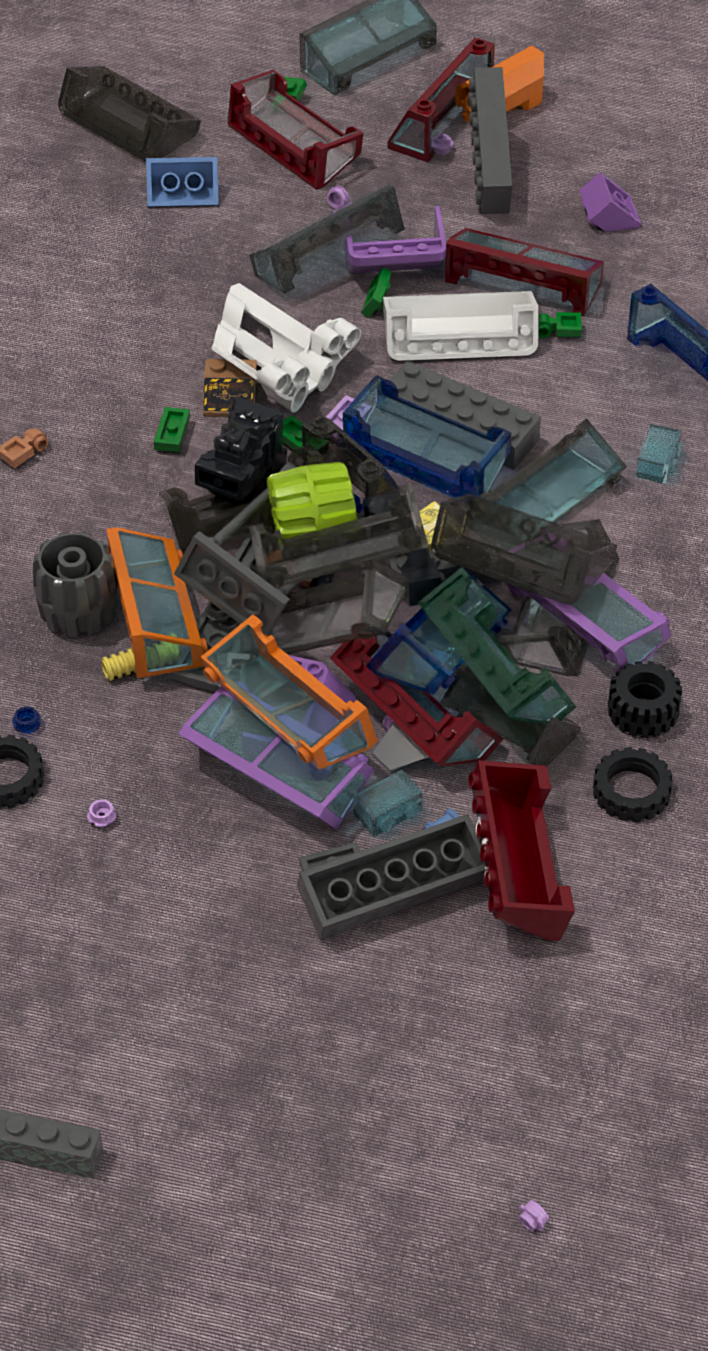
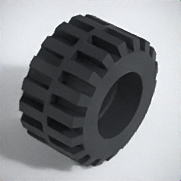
(639, 715)

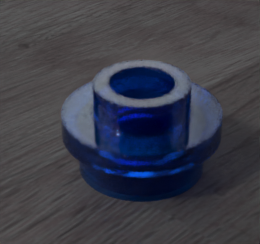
(26, 720)

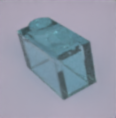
(659, 454)
(387, 803)

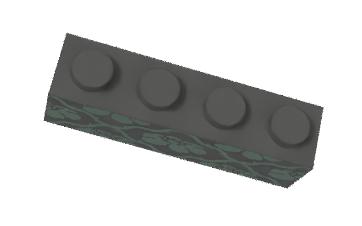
(49, 1144)

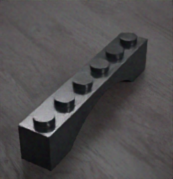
(419, 566)

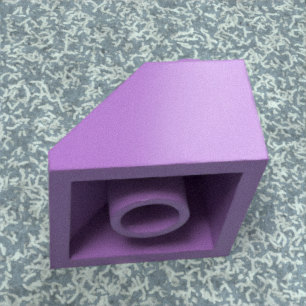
(608, 205)

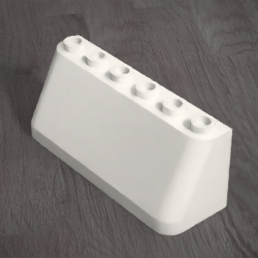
(461, 325)

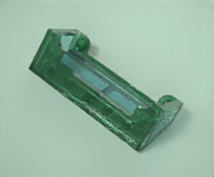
(464, 618)

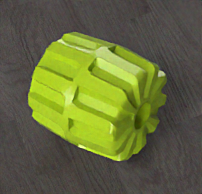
(311, 498)

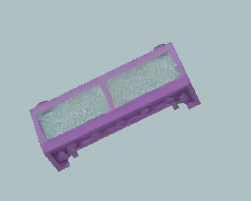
(610, 621)
(246, 743)

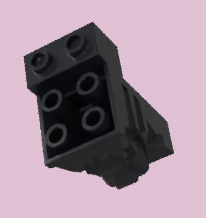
(244, 451)

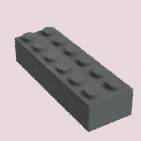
(490, 140)
(469, 407)
(392, 876)

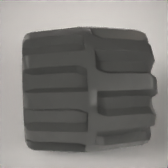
(75, 584)

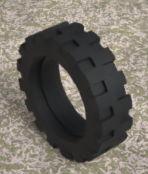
(636, 761)
(28, 785)

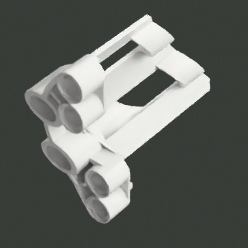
(299, 356)

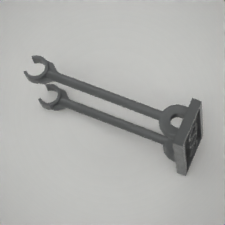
(227, 580)

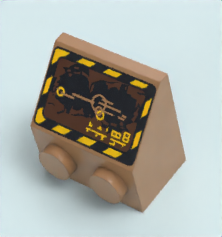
(223, 383)

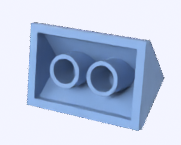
(182, 181)

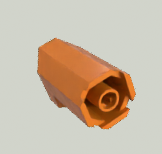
(522, 82)

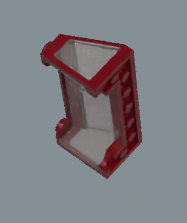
(290, 130)

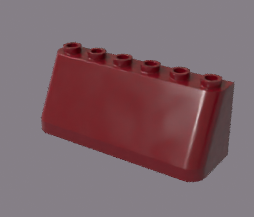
(517, 848)

